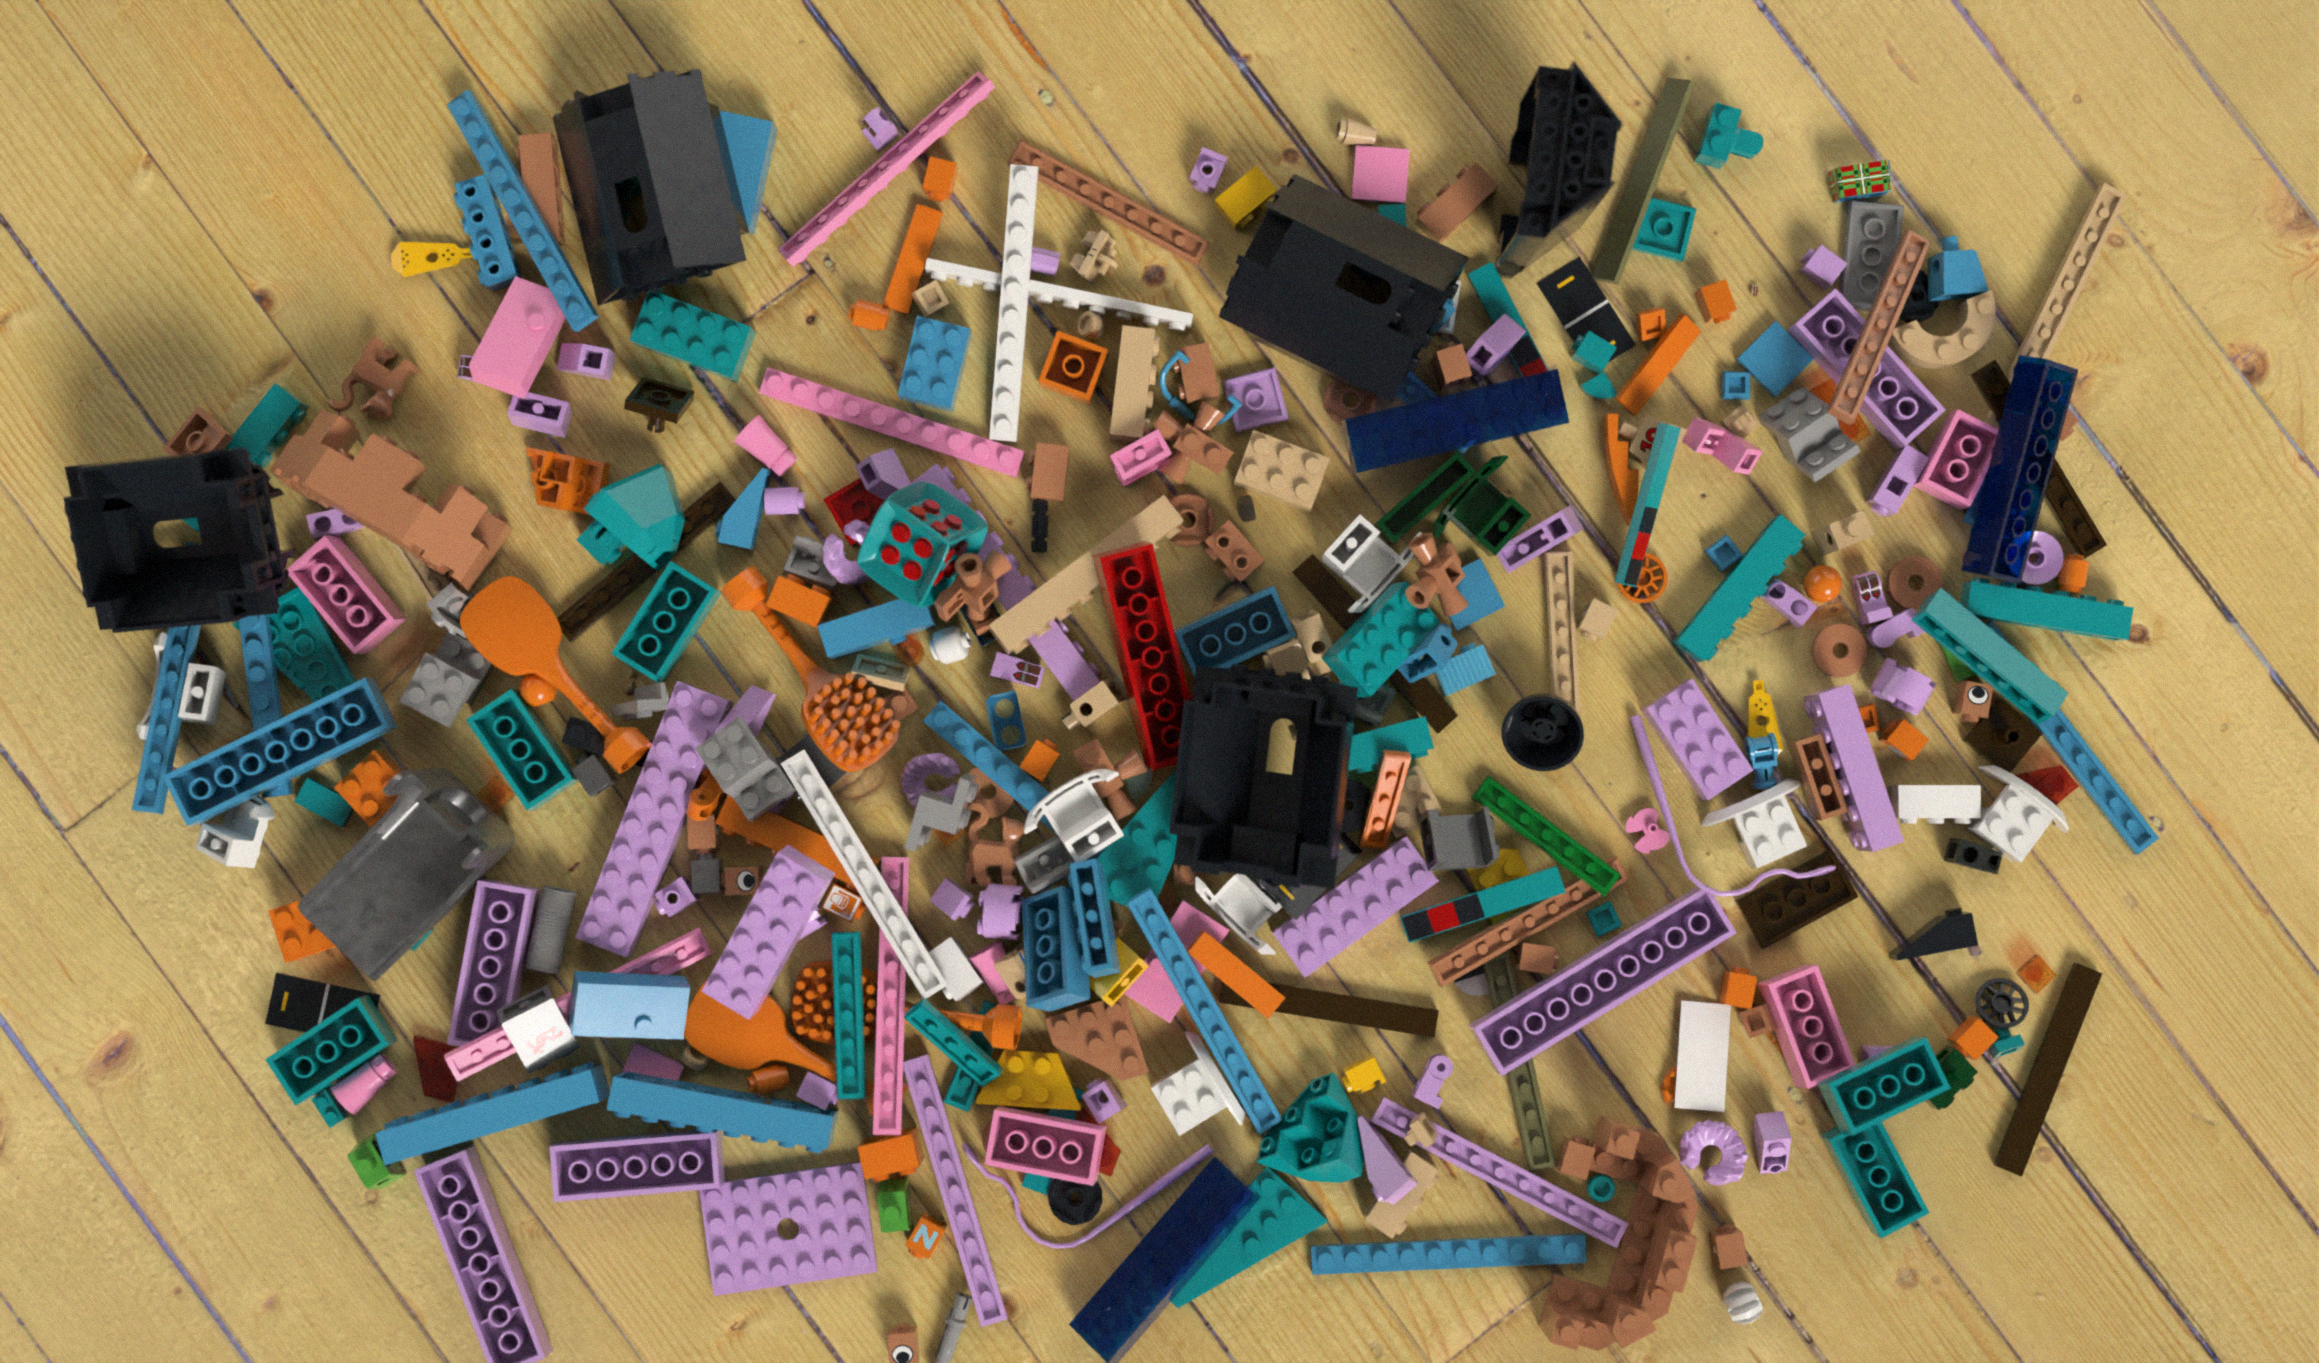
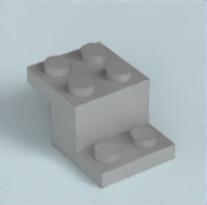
(1808, 434)
(447, 680)
(745, 769)
(942, 812)

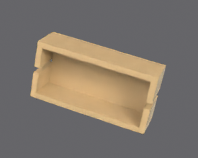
(1132, 384)

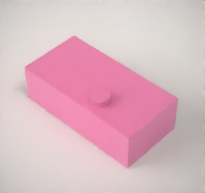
(517, 339)
(346, 594)
(1153, 986)
(1806, 1025)
(1045, 1145)

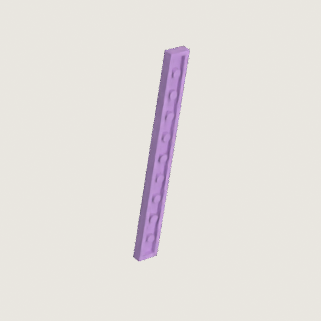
(1507, 1176)
(954, 1190)

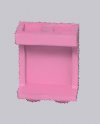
(1140, 458)

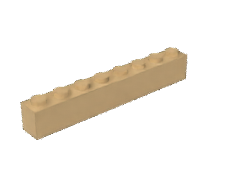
(1080, 578)

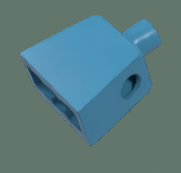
(1954, 273)
(1436, 650)

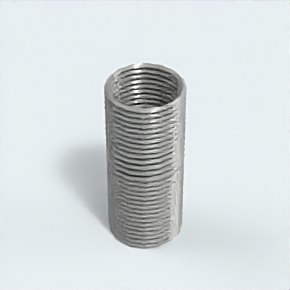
(548, 934)

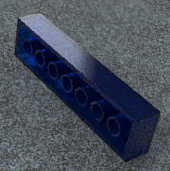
(1454, 421)
(2019, 469)
(1165, 1260)

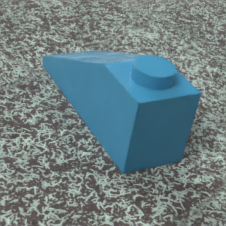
(743, 518)

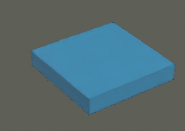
(1774, 359)
(1479, 592)

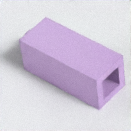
(1897, 481)

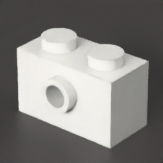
(956, 969)

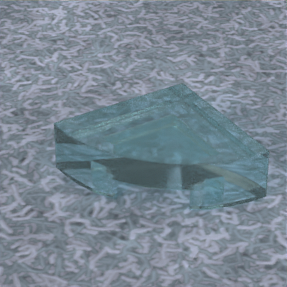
(1139, 784)

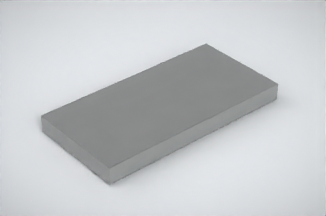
(1868, 249)

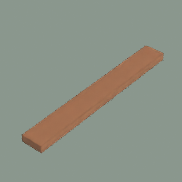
(1112, 204)
(1878, 327)
(1516, 928)

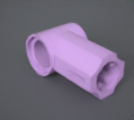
(1044, 261)

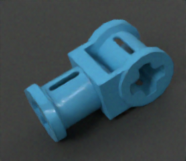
(1762, 756)

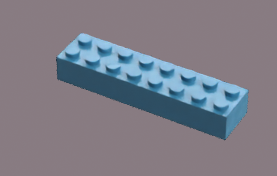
(280, 751)
(722, 1110)
(487, 1115)

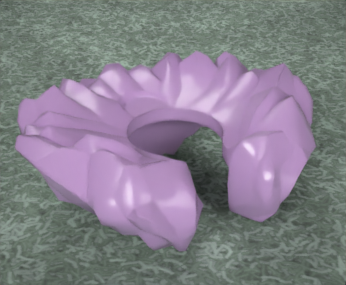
(834, 559)
(922, 766)
(1723, 1136)

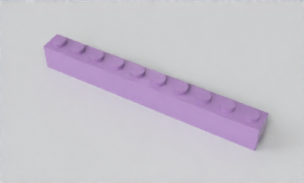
(1054, 647)

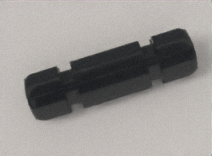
(1039, 526)

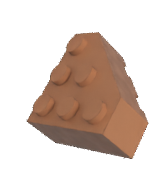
(1100, 1037)

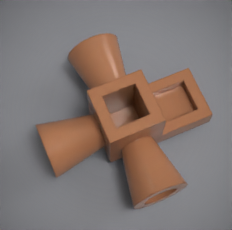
(1193, 443)
(1437, 574)
(973, 586)
(1093, 757)

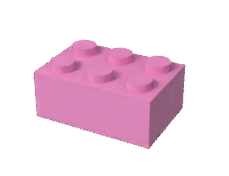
(1958, 460)

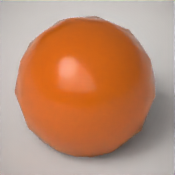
(1822, 583)
(536, 690)

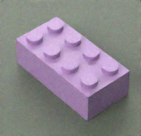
(1697, 739)

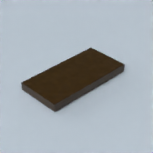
(1794, 903)

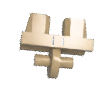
(1098, 258)

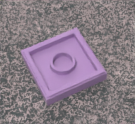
(1260, 400)

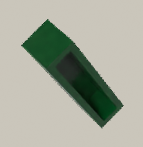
(1424, 498)

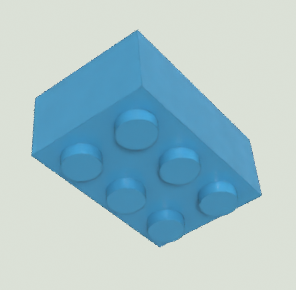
(935, 363)

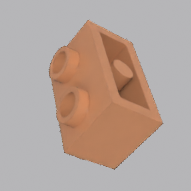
(1233, 552)

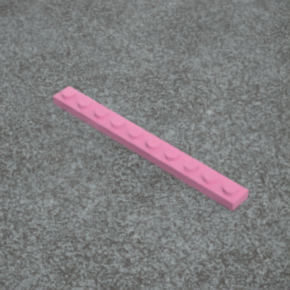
(886, 168)
(891, 422)
(890, 1013)
(496, 1044)

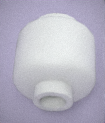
(950, 644)

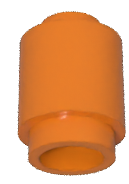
(869, 315)
(2073, 574)
(768, 1079)

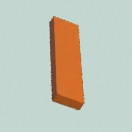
(913, 259)
(1657, 364)
(1384, 799)
(1235, 974)

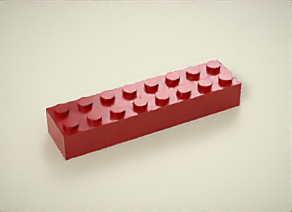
(1145, 648)

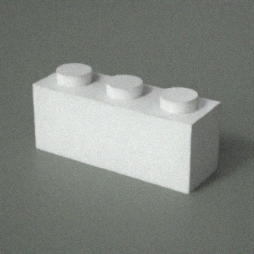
(1936, 803)

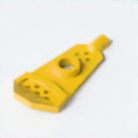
(418, 257)
(1767, 711)

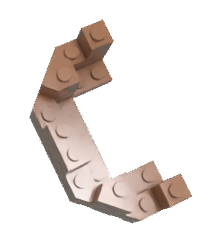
(450, 539)
(1650, 1255)

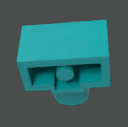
(1723, 137)
(601, 543)

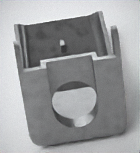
(407, 869)

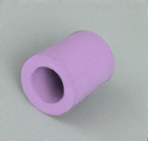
(783, 500)

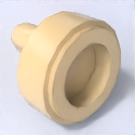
(1090, 325)
(694, 1059)

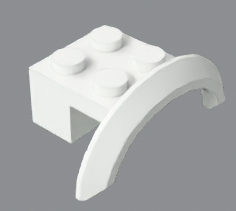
(1365, 561)
(200, 693)
(1078, 815)
(2015, 817)
(1764, 824)
(240, 836)
(1242, 906)
(1195, 1091)

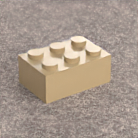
(1281, 471)

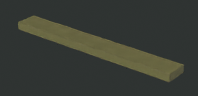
(1643, 180)
(1523, 1078)

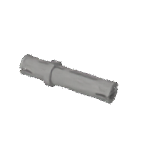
(954, 1324)

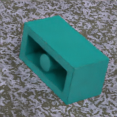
(330, 1108)

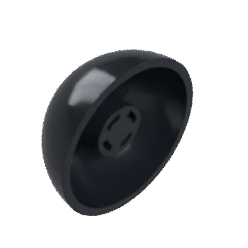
(1540, 744)

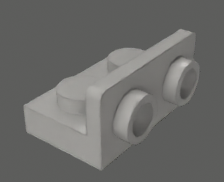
(448, 608)

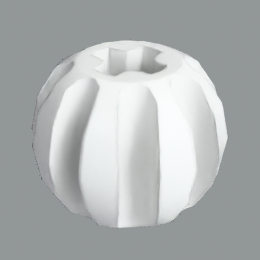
(1742, 1303)

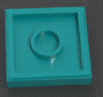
(1665, 230)

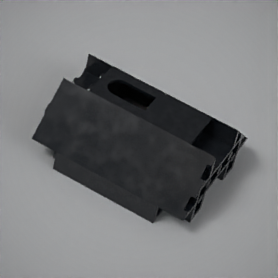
(1569, 146)
(686, 175)
(1290, 297)
(159, 587)
(1235, 811)

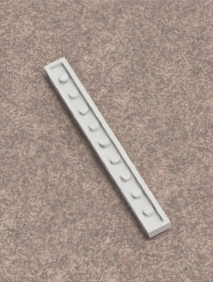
(1070, 297)
(1013, 302)
(864, 874)

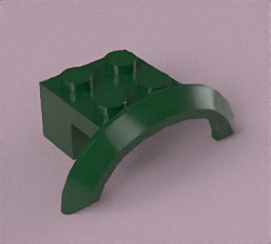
(1483, 511)

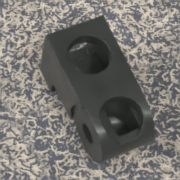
(1973, 855)

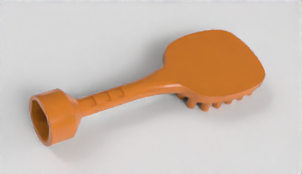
(522, 637)
(838, 712)
(814, 1010)
(752, 1042)

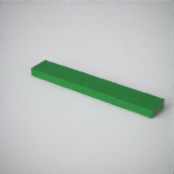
(1546, 836)

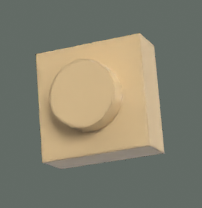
(930, 298)

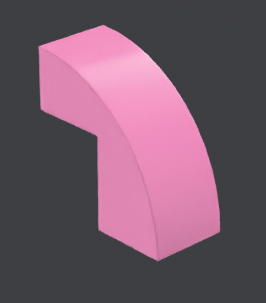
(1723, 444)

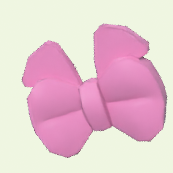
(1646, 821)

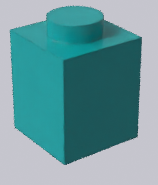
(1592, 352)

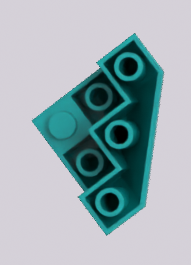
(642, 514)
(1317, 1136)

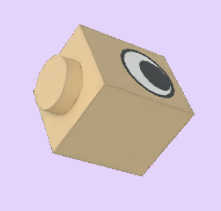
(1596, 620)

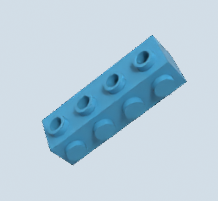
(488, 233)
(1094, 918)

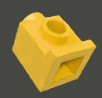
(1362, 1075)

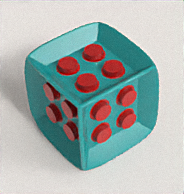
(918, 540)

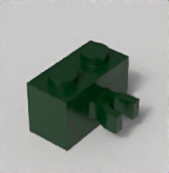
(1958, 1075)

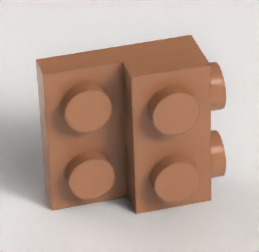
(199, 434)

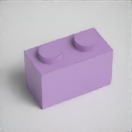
(540, 414)

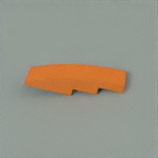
(1623, 480)

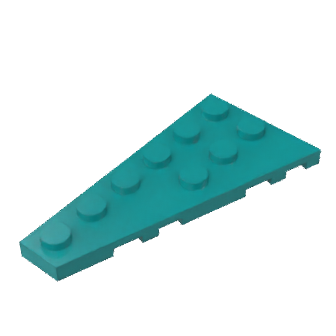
(307, 648)
(1145, 850)
(1269, 1226)

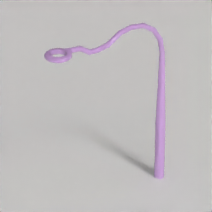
(1657, 786)
(1149, 1192)

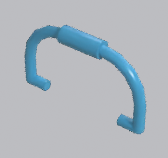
(1178, 405)

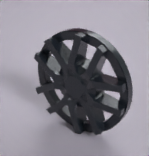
(2001, 1003)

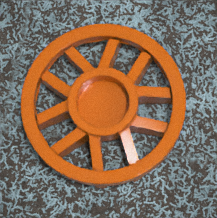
(1645, 580)

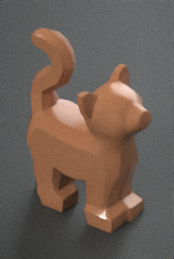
(372, 373)
(992, 852)

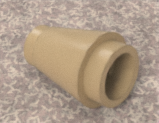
(1354, 132)

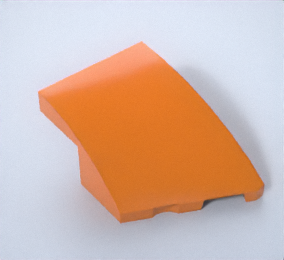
(566, 480)

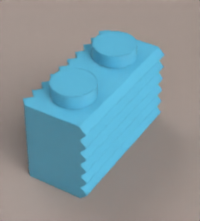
(1464, 669)

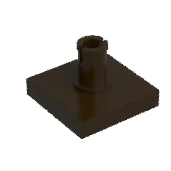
(659, 402)
(2002, 736)

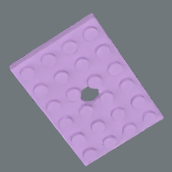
(831, 1218)

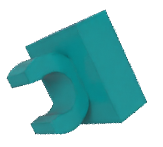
(2005, 1043)

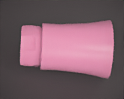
(766, 446)
(983, 962)
(363, 1083)

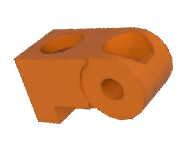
(704, 798)

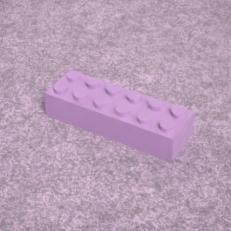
(1896, 398)
(1855, 766)
(1355, 906)
(768, 932)
(492, 957)
(637, 1165)

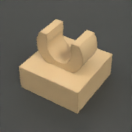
(1740, 421)
(1421, 1130)

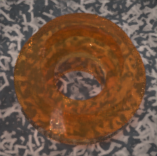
(901, 652)

